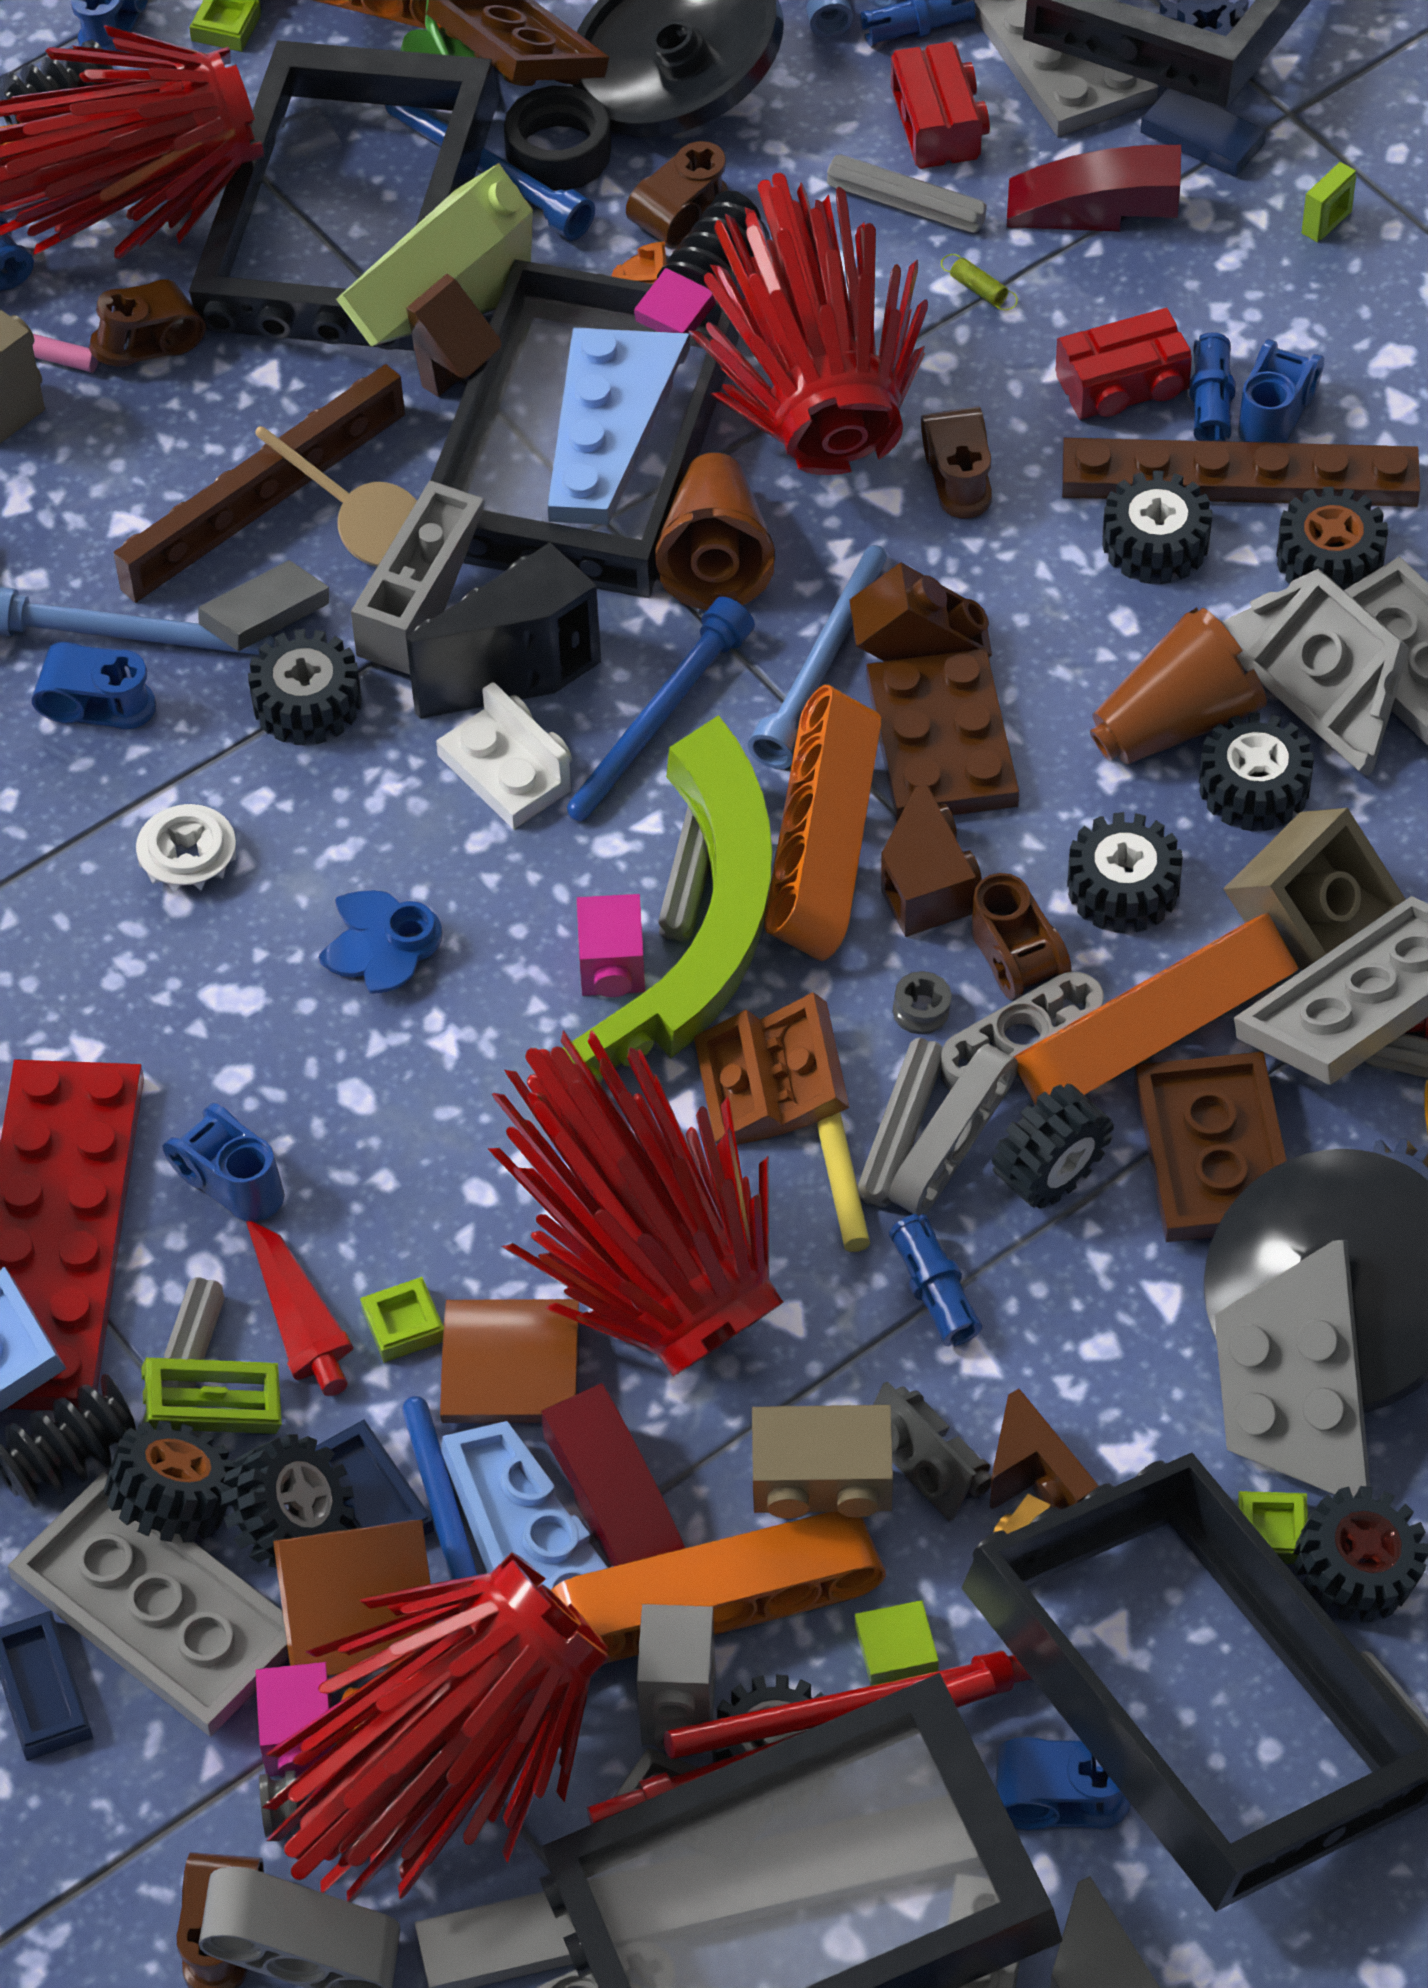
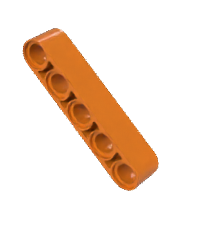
(823, 823)
(1159, 1010)
(740, 1576)

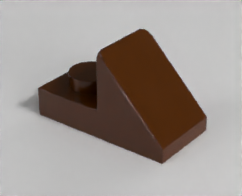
(449, 335)
(1036, 1456)

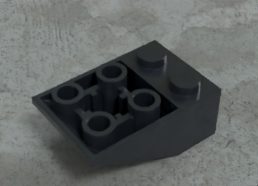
(521, 631)

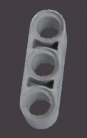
(296, 1932)

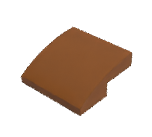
(774, 1070)
(506, 1359)
(329, 1574)

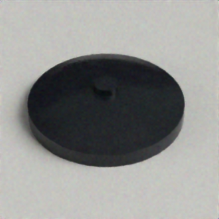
(679, 59)
(1326, 1199)

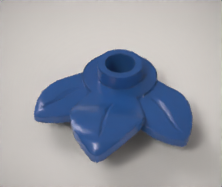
(377, 942)

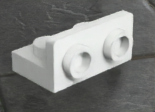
(508, 758)

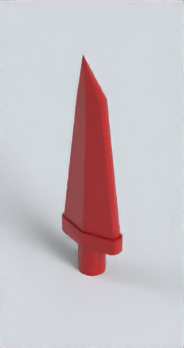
(305, 1323)

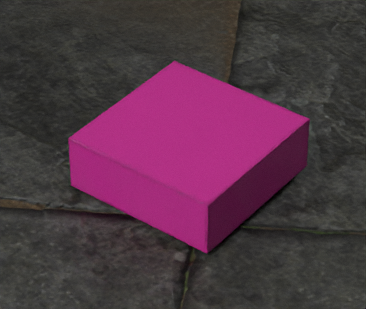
(674, 304)

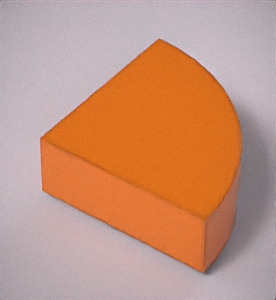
(644, 265)

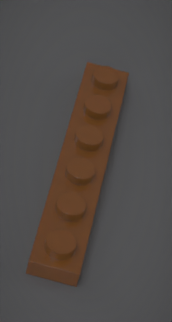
(1245, 469)
(257, 484)

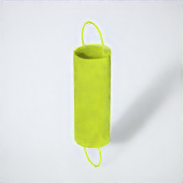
(979, 282)

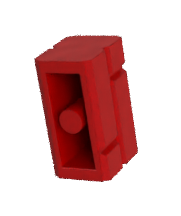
(938, 104)
(1123, 364)

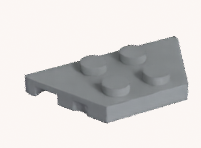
(1324, 662)
(1296, 1374)

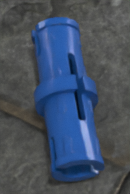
(913, 17)
(1212, 387)
(935, 1280)

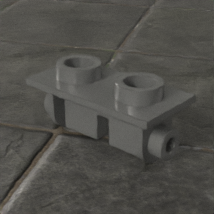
(936, 1467)

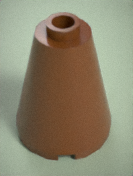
(714, 537)
(1178, 691)

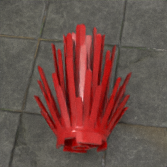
(142, 135)
(813, 341)
(660, 1242)
(459, 1708)

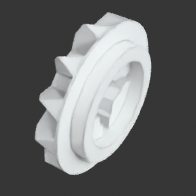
(186, 826)

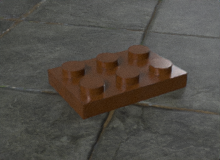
(521, 40)
(943, 731)
(1206, 1136)

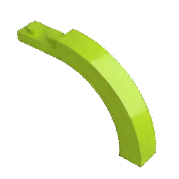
(733, 818)

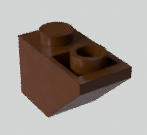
(916, 617)
(925, 869)

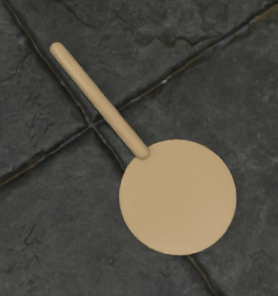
(368, 514)

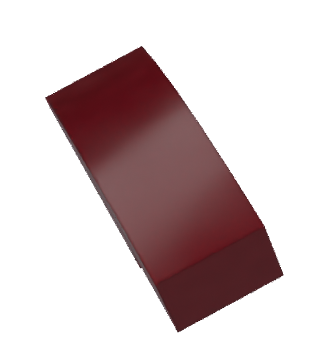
(1097, 189)
(609, 1478)

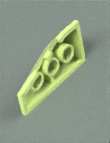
(467, 235)

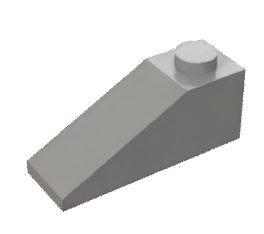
(415, 574)

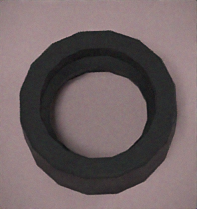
(558, 107)

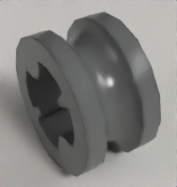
(918, 1020)
(268, 1789)

